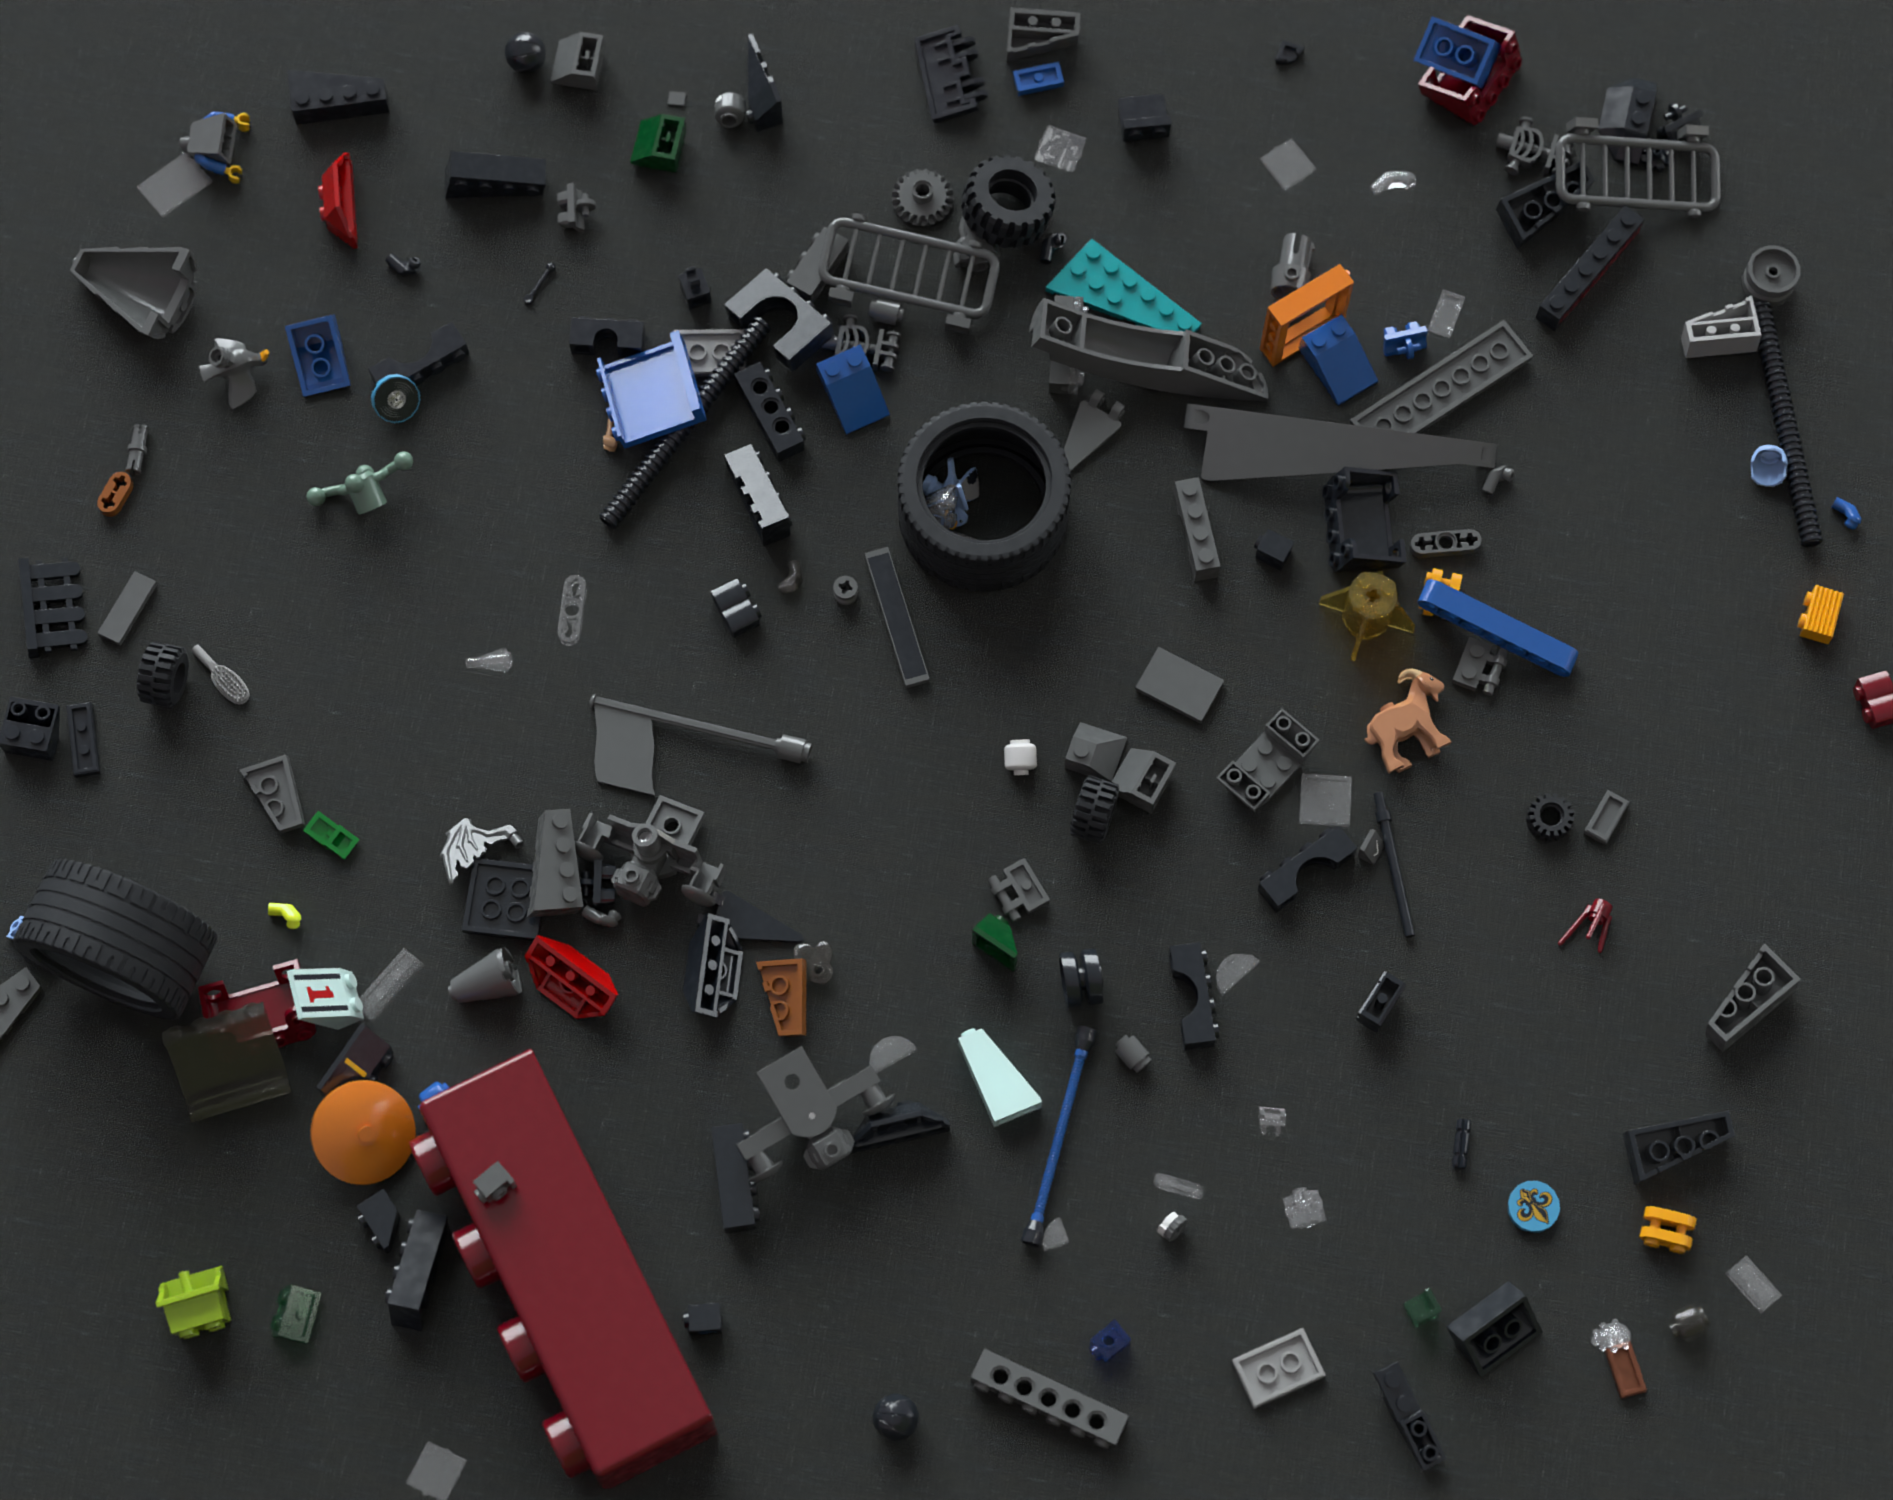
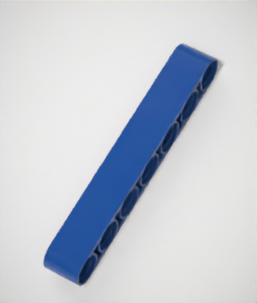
(1498, 628)

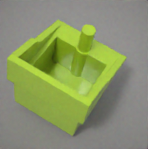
(195, 1302)

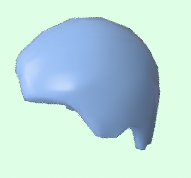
(1769, 466)

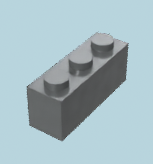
(806, 276)

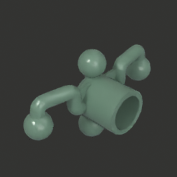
(363, 485)

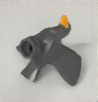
(233, 361)

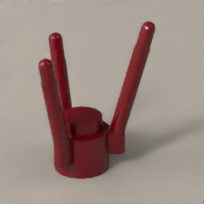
(1598, 914)

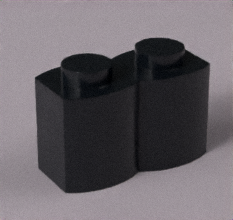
(736, 608)

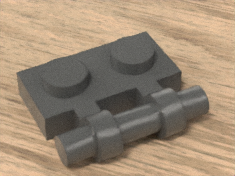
(1473, 662)
(1026, 887)

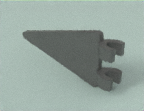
(1091, 428)

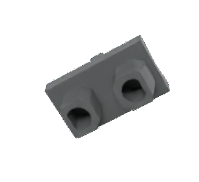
(578, 207)

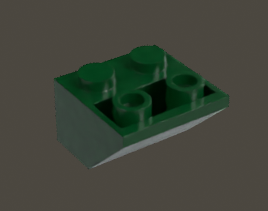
(659, 142)

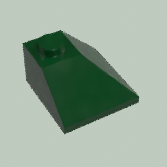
(996, 939)

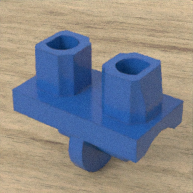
(1405, 341)

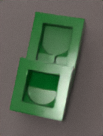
(330, 835)

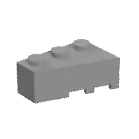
(1723, 332)

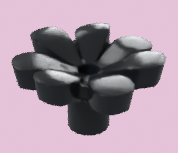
(1659, 159)

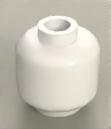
(1020, 756)

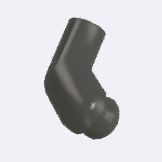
(1497, 475)

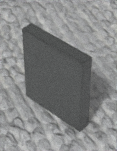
(676, 98)

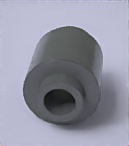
(886, 311)
(1132, 1053)

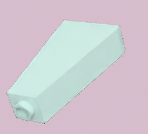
(997, 1080)

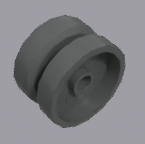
(1771, 275)

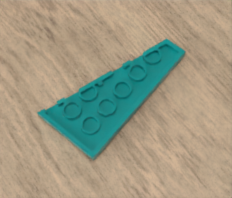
(1119, 291)

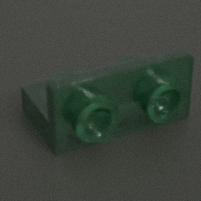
(295, 1313)

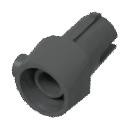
(1292, 268)

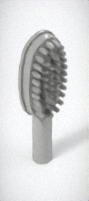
(224, 679)

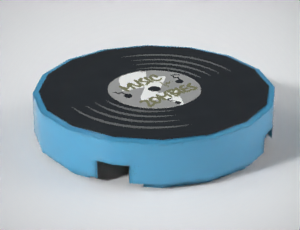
(395, 398)

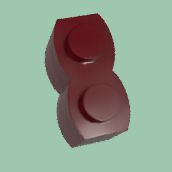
(1876, 697)

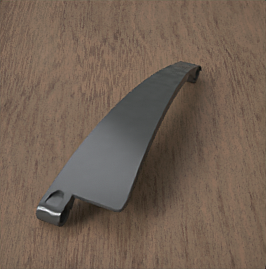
(1275, 445)

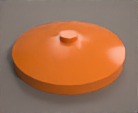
(362, 1132)

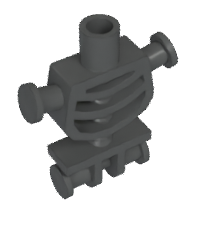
(1531, 134)
(840, 345)

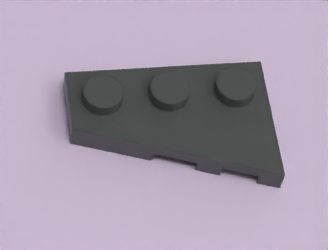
(277, 791)

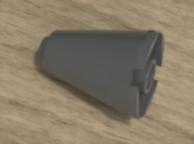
(487, 979)

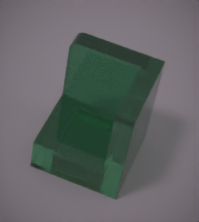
(1422, 1308)

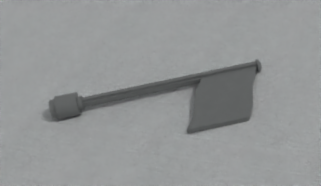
(627, 742)

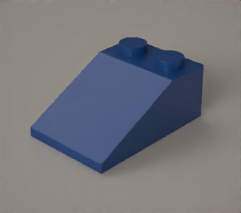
(1457, 52)
(318, 355)
(1338, 359)
(852, 389)

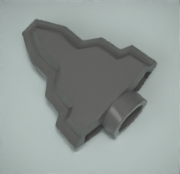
(966, 235)

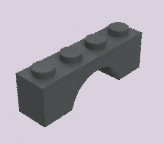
(1200, 539)

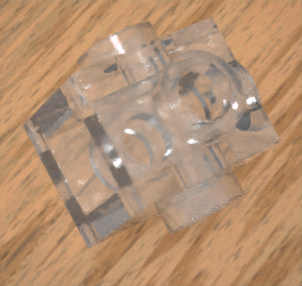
(1304, 1208)

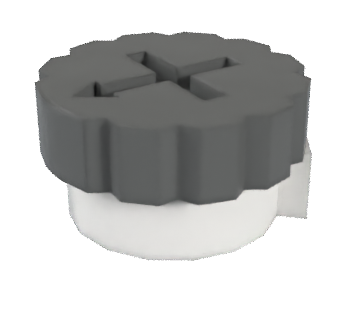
(1172, 1226)

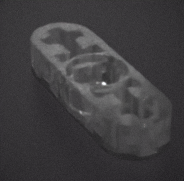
(568, 600)

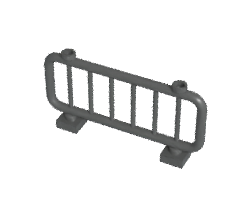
(1691, 133)
(842, 296)

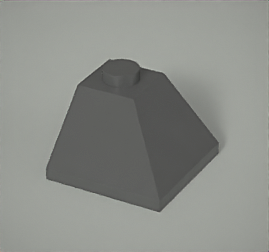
(1095, 752)

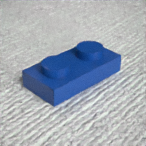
(1038, 78)

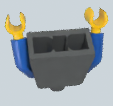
(213, 142)

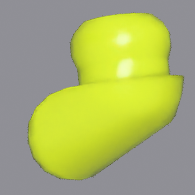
(288, 912)

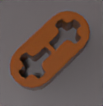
(110, 492)

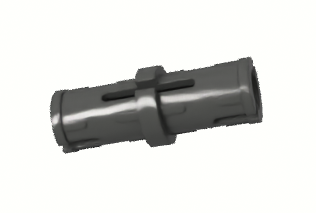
(137, 449)

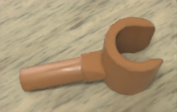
(609, 442)

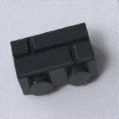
(1380, 1002)

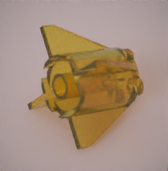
(1369, 607)

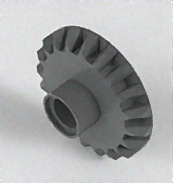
(922, 209)

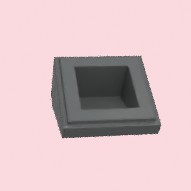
(1371, 847)

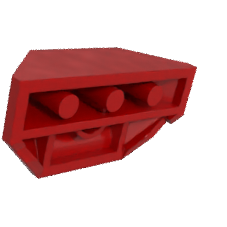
(339, 200)
(570, 978)

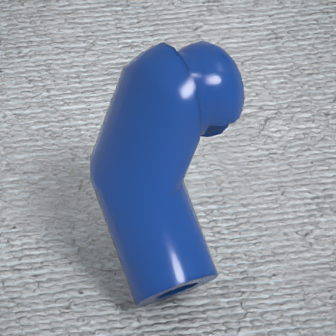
(1849, 510)

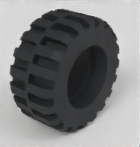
(1013, 178)

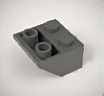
(579, 61)
(1144, 778)

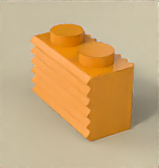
(1821, 614)

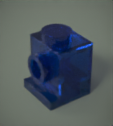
(1105, 1352)

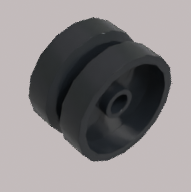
(1083, 977)

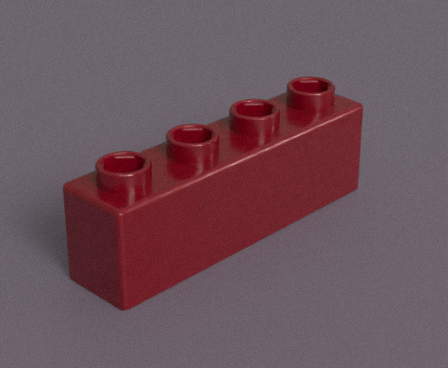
(567, 1273)

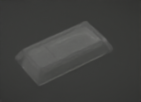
(1446, 313)

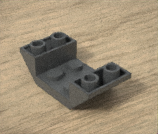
(1269, 761)

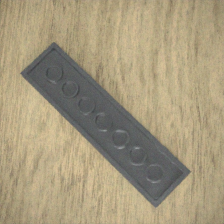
(1449, 383)

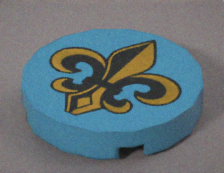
(1533, 1206)

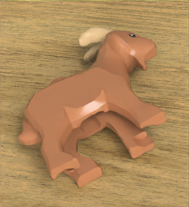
(1407, 719)

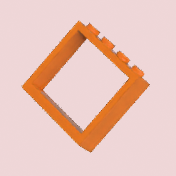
(1281, 342)

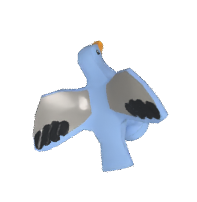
(966, 489)

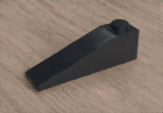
(763, 96)

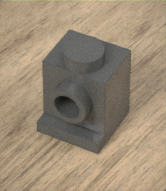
(493, 1183)

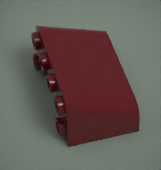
(1467, 100)
(277, 1001)

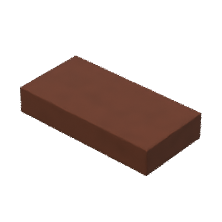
(1626, 1372)

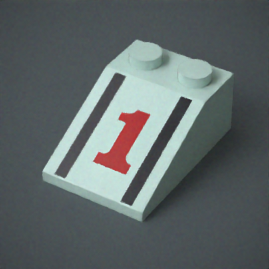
(326, 996)

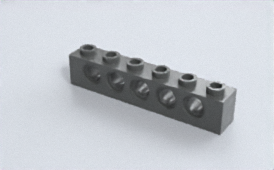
(991, 1363)

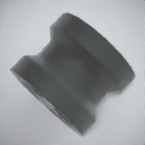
(845, 596)

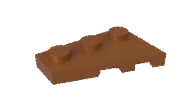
(787, 994)

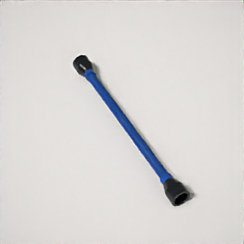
(1033, 1231)

